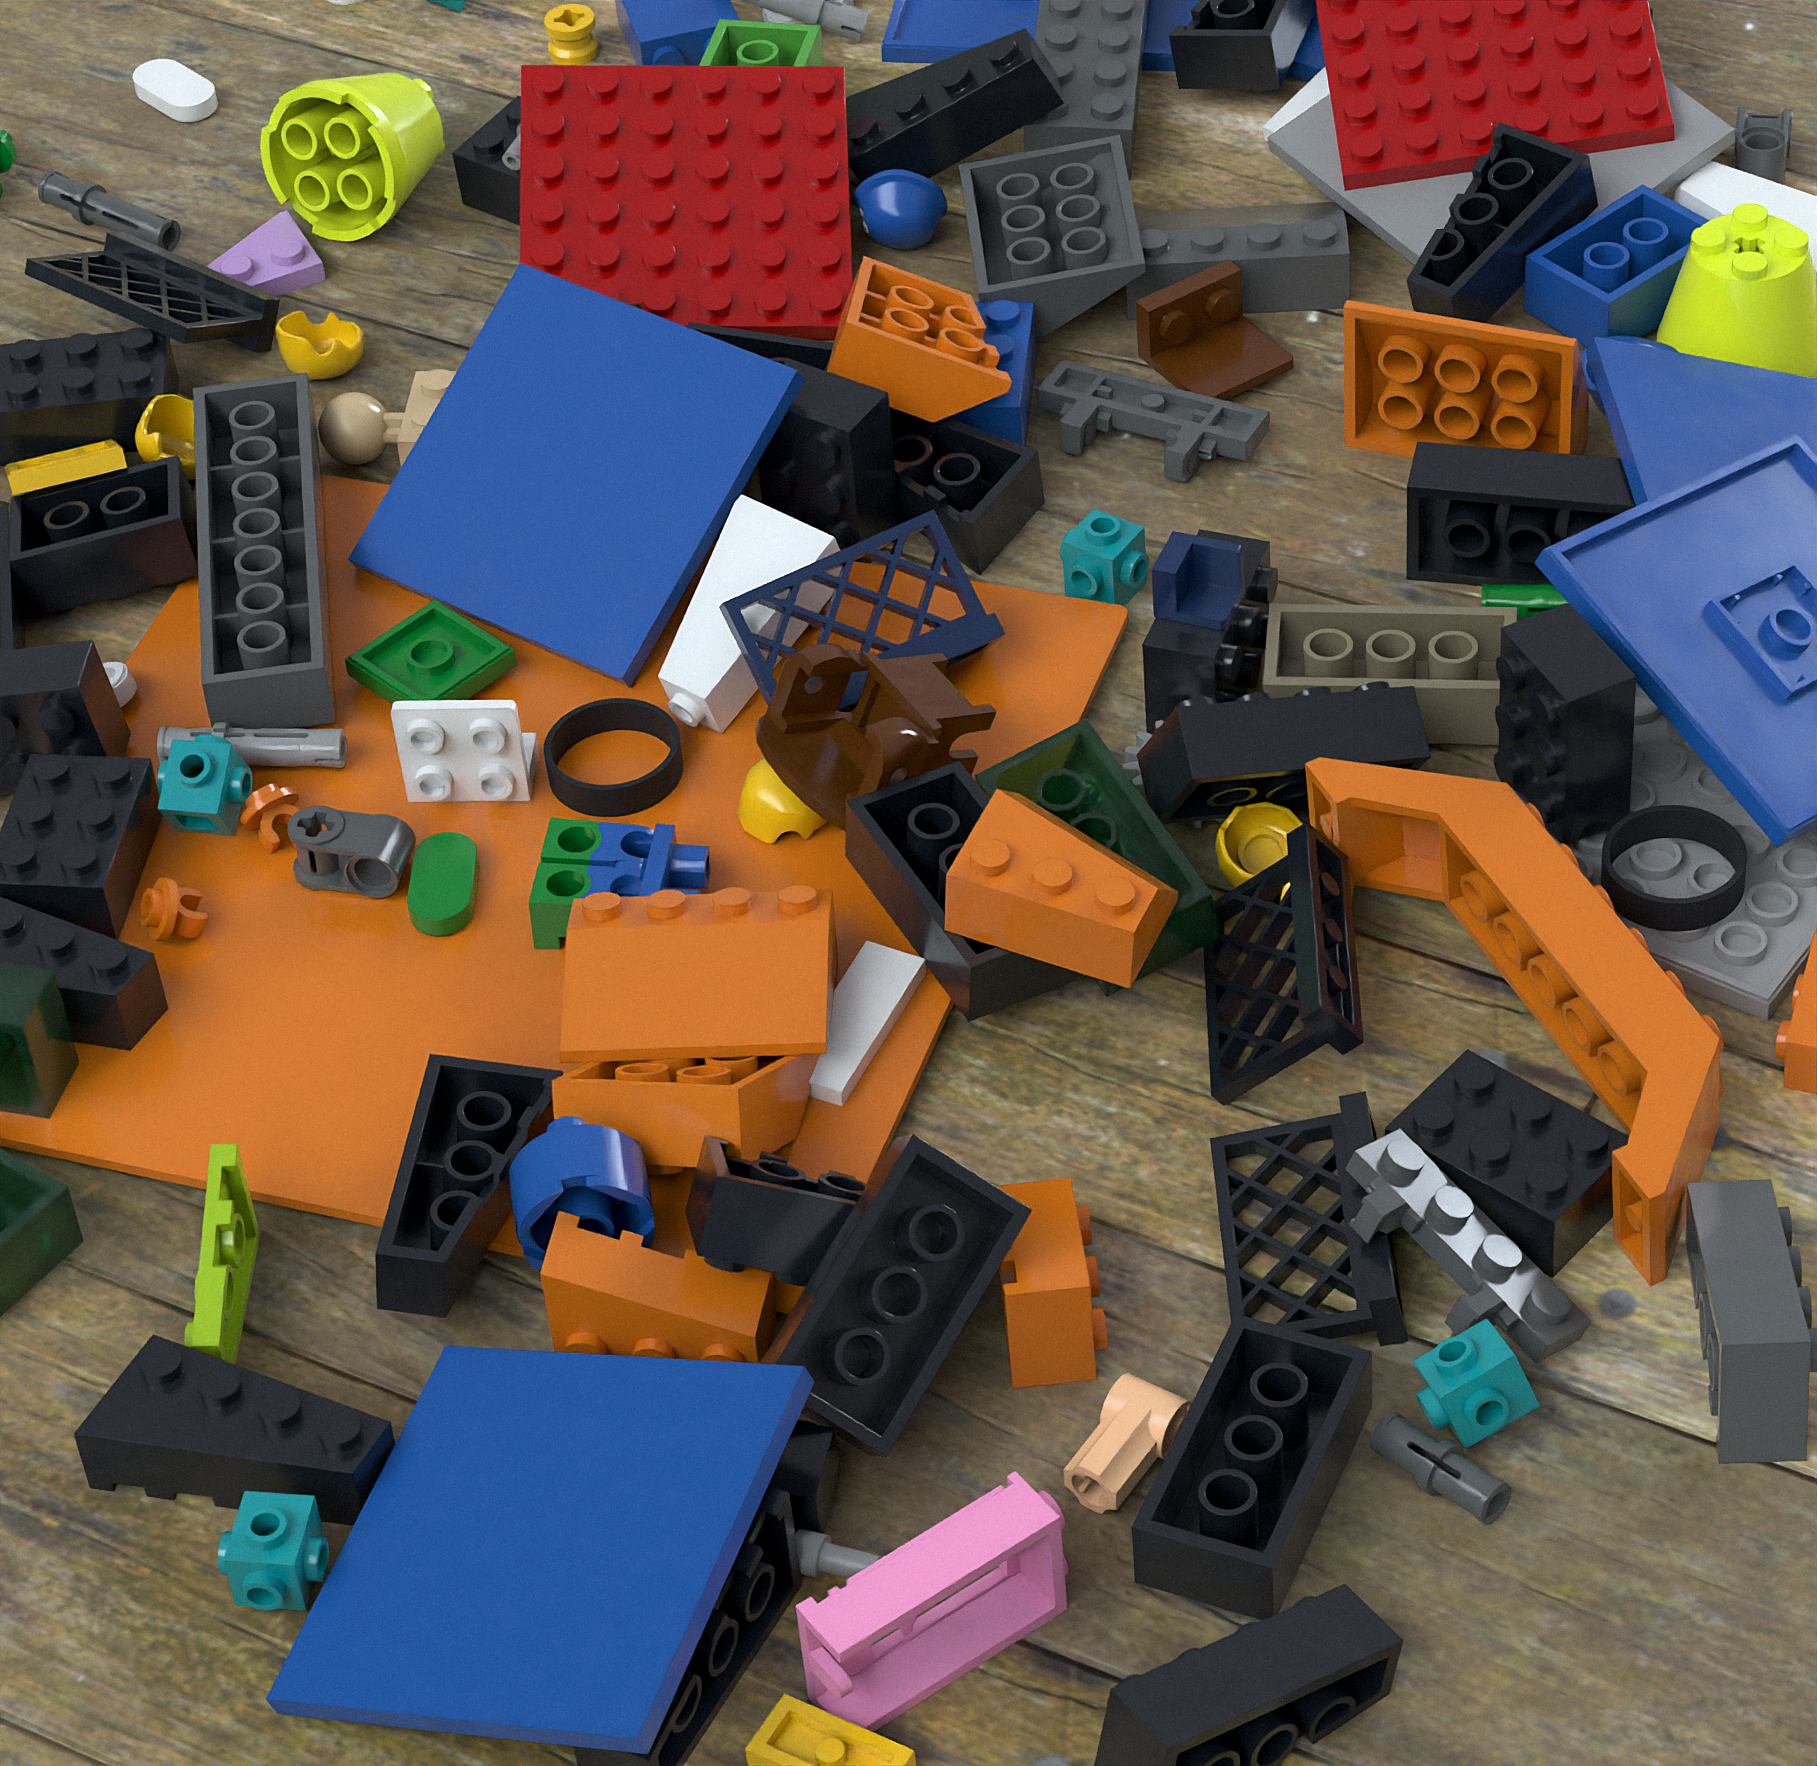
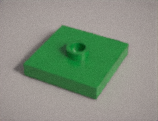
(431, 658)

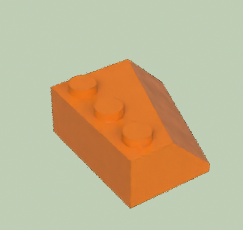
(916, 343)
(1053, 893)
(680, 1101)

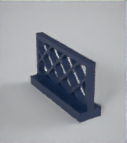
(953, 638)

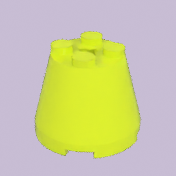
(351, 150)
(1746, 294)

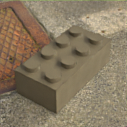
(1436, 649)

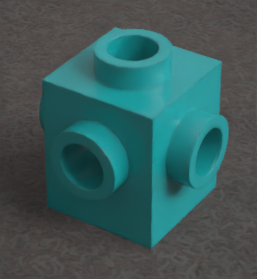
(1104, 559)
(203, 785)
(1473, 1384)
(274, 1551)

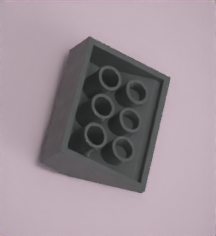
(1053, 228)
(1286, 253)

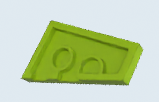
(226, 1257)

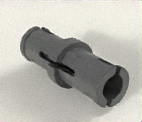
(1474, 1488)

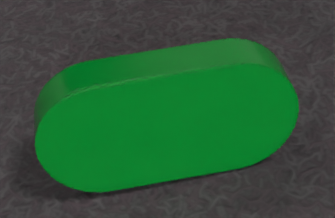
(443, 884)

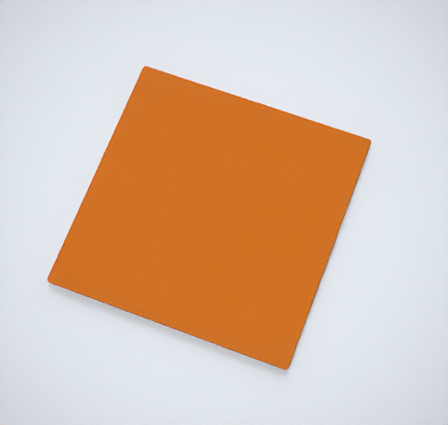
(317, 1009)

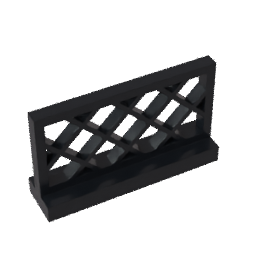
(163, 292)
(1319, 949)
(1372, 1264)

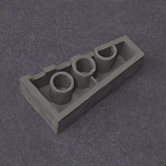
(1751, 1319)

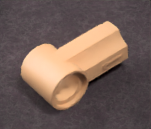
(1133, 1431)

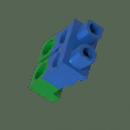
(607, 857)

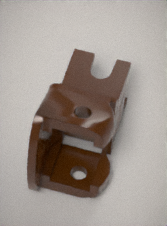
(896, 731)

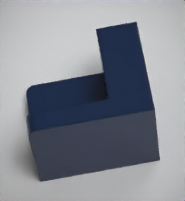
(1198, 581)

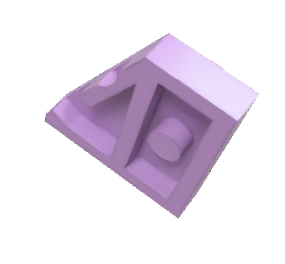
(273, 258)

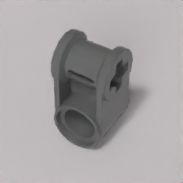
(1763, 143)
(355, 852)

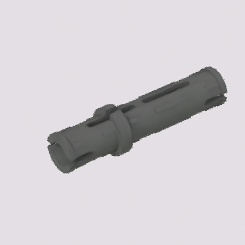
(92, 205)

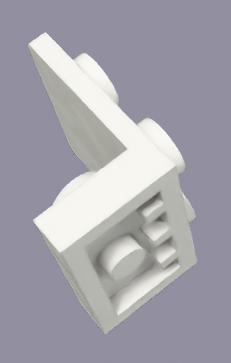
(464, 750)

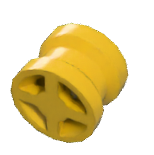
(571, 34)

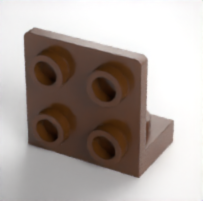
(1201, 338)

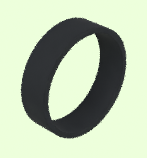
(616, 798)
(1681, 823)

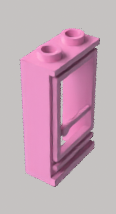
(926, 1653)

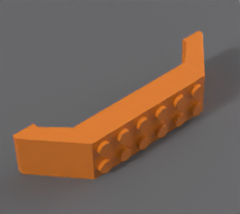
(1561, 955)

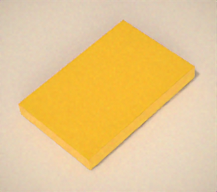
(65, 466)

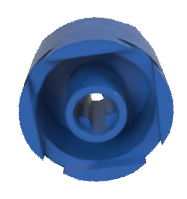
(582, 1173)

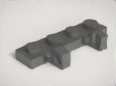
(1187, 421)
(1498, 1277)

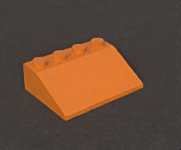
(1458, 384)
(698, 975)

